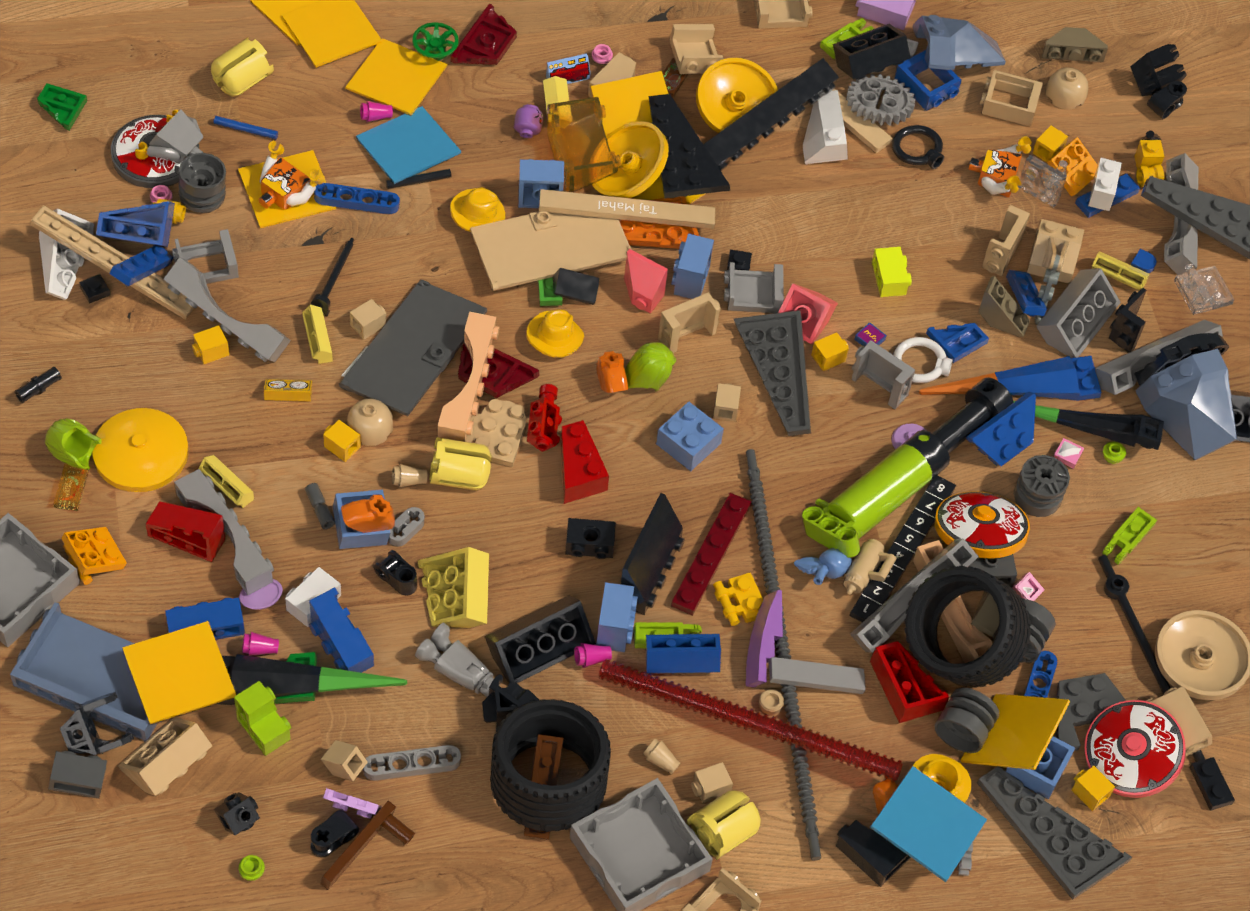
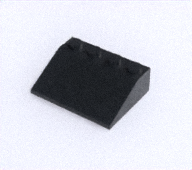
(653, 554)

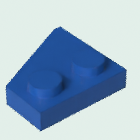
(958, 340)

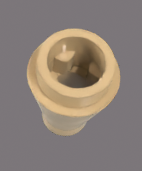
(408, 476)
(661, 756)

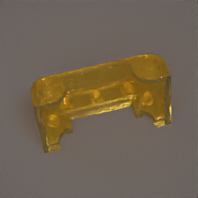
(581, 142)

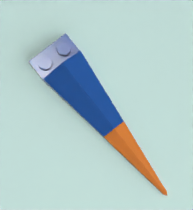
(1055, 378)

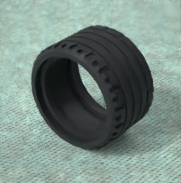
(925, 612)
(544, 805)

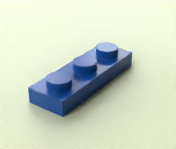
(1125, 189)
(1026, 293)

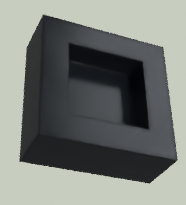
(740, 258)
(94, 288)

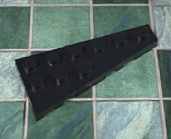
(689, 164)

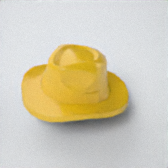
(476, 208)
(554, 333)
(946, 773)

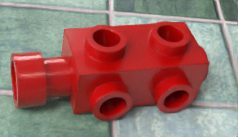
(544, 419)

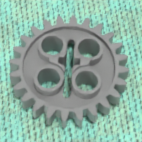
(895, 105)

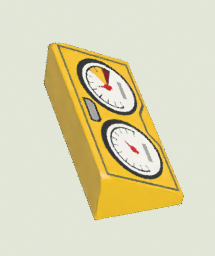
(287, 390)

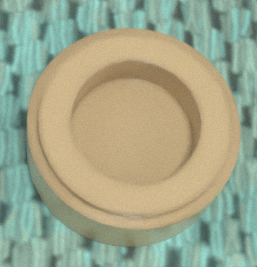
(771, 702)

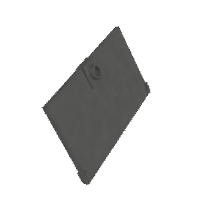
(411, 348)

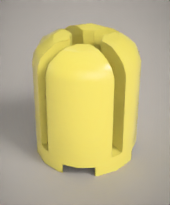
(241, 67)
(460, 464)
(725, 823)

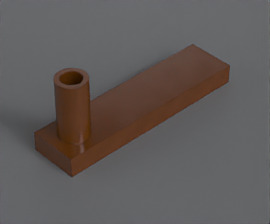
(545, 771)
(383, 818)

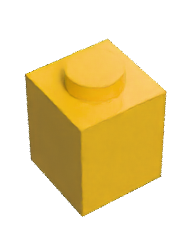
(1049, 143)
(1149, 153)
(210, 345)
(830, 351)
(341, 440)
(1092, 787)

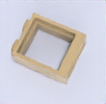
(1014, 85)

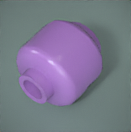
(528, 121)

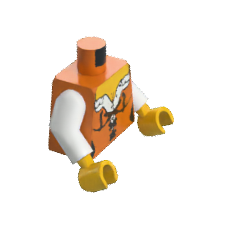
(1000, 168)
(284, 183)

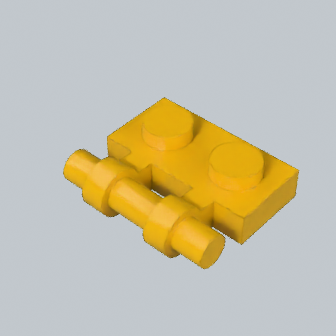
(746, 595)

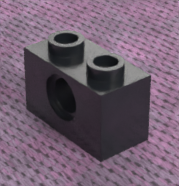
(582, 529)

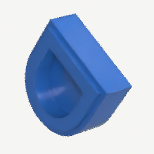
(1144, 261)

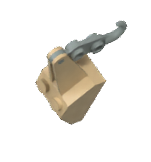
(1054, 256)

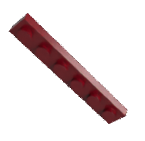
(711, 554)

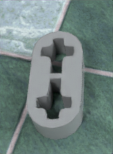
(408, 528)

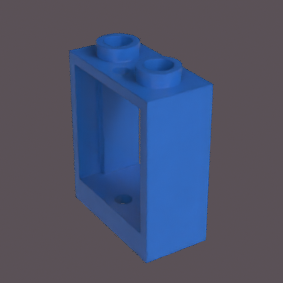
(906, 74)

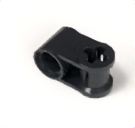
(1168, 99)
(394, 570)
(336, 831)

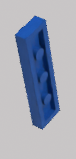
(141, 265)

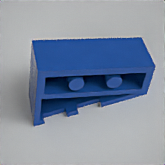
(139, 224)
(339, 634)

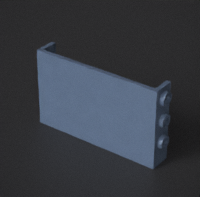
(78, 663)

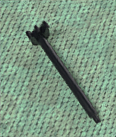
(322, 300)

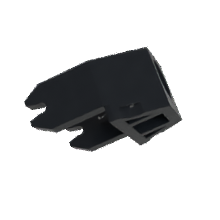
(1144, 70)
(89, 740)

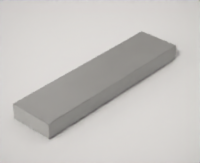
(816, 675)

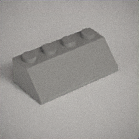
(1079, 312)

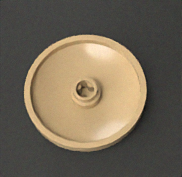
(1203, 654)

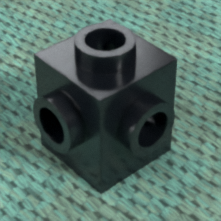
(237, 813)

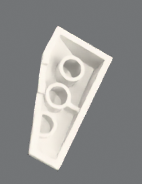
(825, 131)

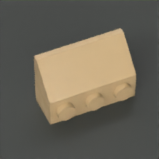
(166, 755)

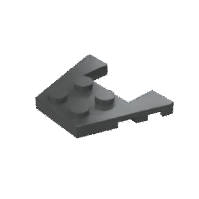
(1087, 700)

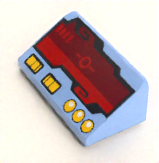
(571, 68)

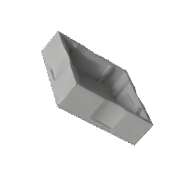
(29, 579)
(640, 848)

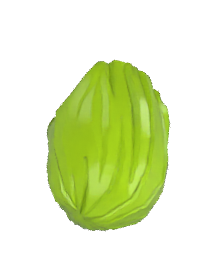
(650, 366)
(71, 442)

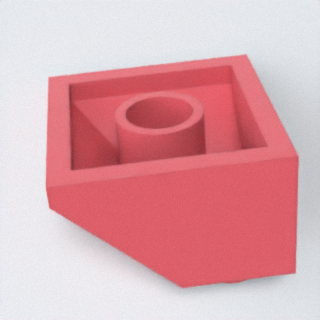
(644, 281)
(814, 309)

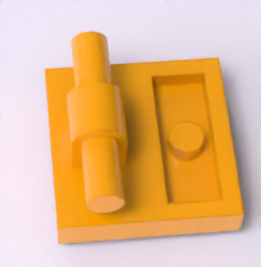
(1080, 166)
(92, 552)

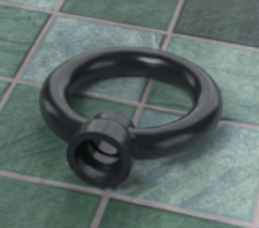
(932, 157)

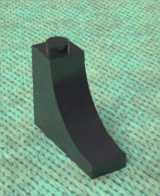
(870, 852)

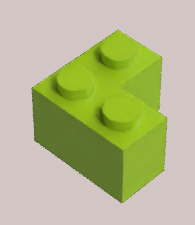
(259, 718)

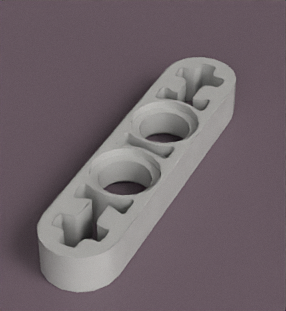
(411, 758)

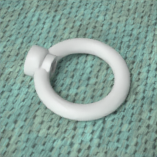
(942, 366)

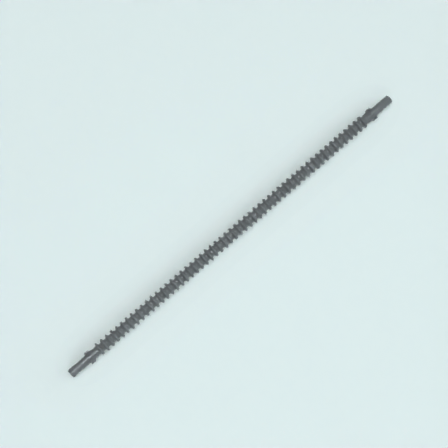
(783, 652)

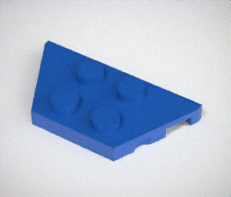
(1008, 431)

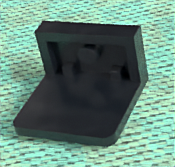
(1127, 325)

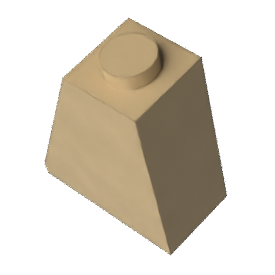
(618, 68)

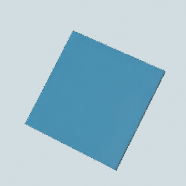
(408, 145)
(928, 823)

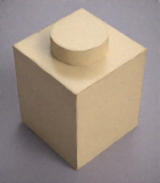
(368, 319)
(727, 402)
(344, 760)
(711, 782)

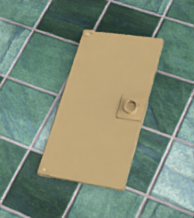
(544, 241)

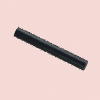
(420, 178)

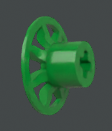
(435, 44)

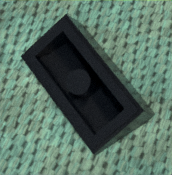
(575, 286)

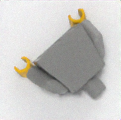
(174, 140)

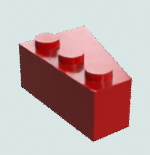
(581, 463)
(187, 529)
(905, 684)

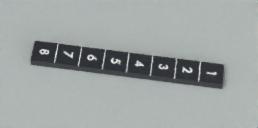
(904, 548)

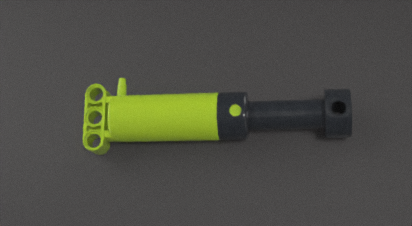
(900, 473)

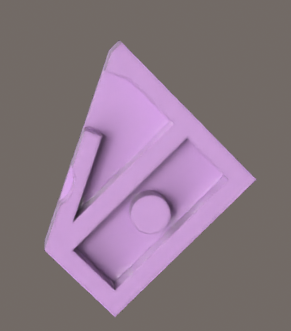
(344, 801)

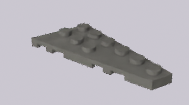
(1212, 214)

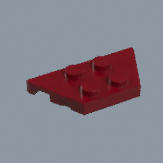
(486, 40)
(504, 372)

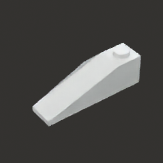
(60, 262)

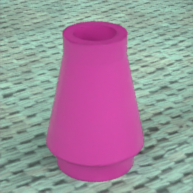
(374, 111)
(258, 644)
(588, 654)

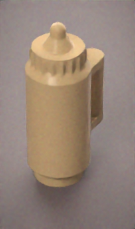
(865, 564)

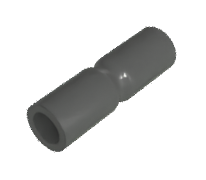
(318, 503)

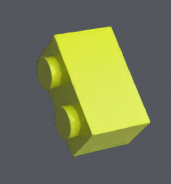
(891, 271)

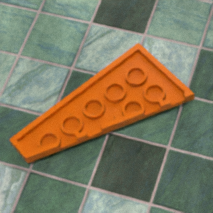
(657, 234)

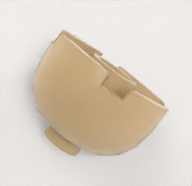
(1067, 88)
(371, 420)

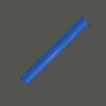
(246, 127)

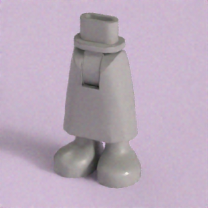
(456, 661)

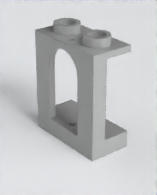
(220, 246)

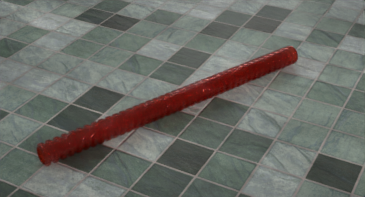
(750, 720)

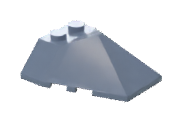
(956, 43)
(1193, 403)

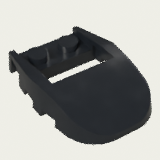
(1180, 350)

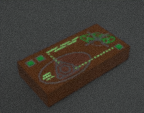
(673, 78)

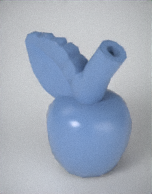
(830, 564)

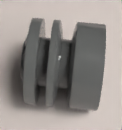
(202, 182)
(1041, 485)
(1041, 628)
(967, 720)

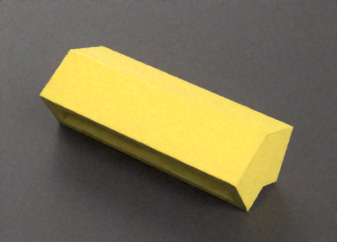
(555, 90)
(1123, 268)
(317, 334)
(229, 478)

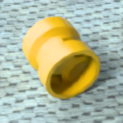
(1145, 172)

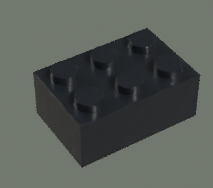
(871, 51)

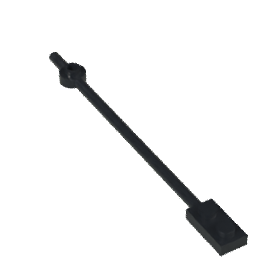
(1204, 770)

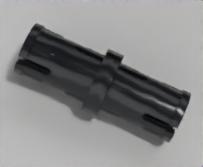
(38, 384)

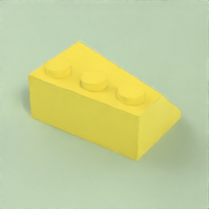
(457, 587)

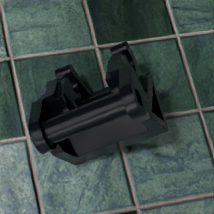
(504, 700)

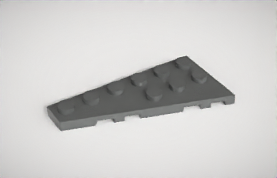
(779, 357)
(1059, 840)

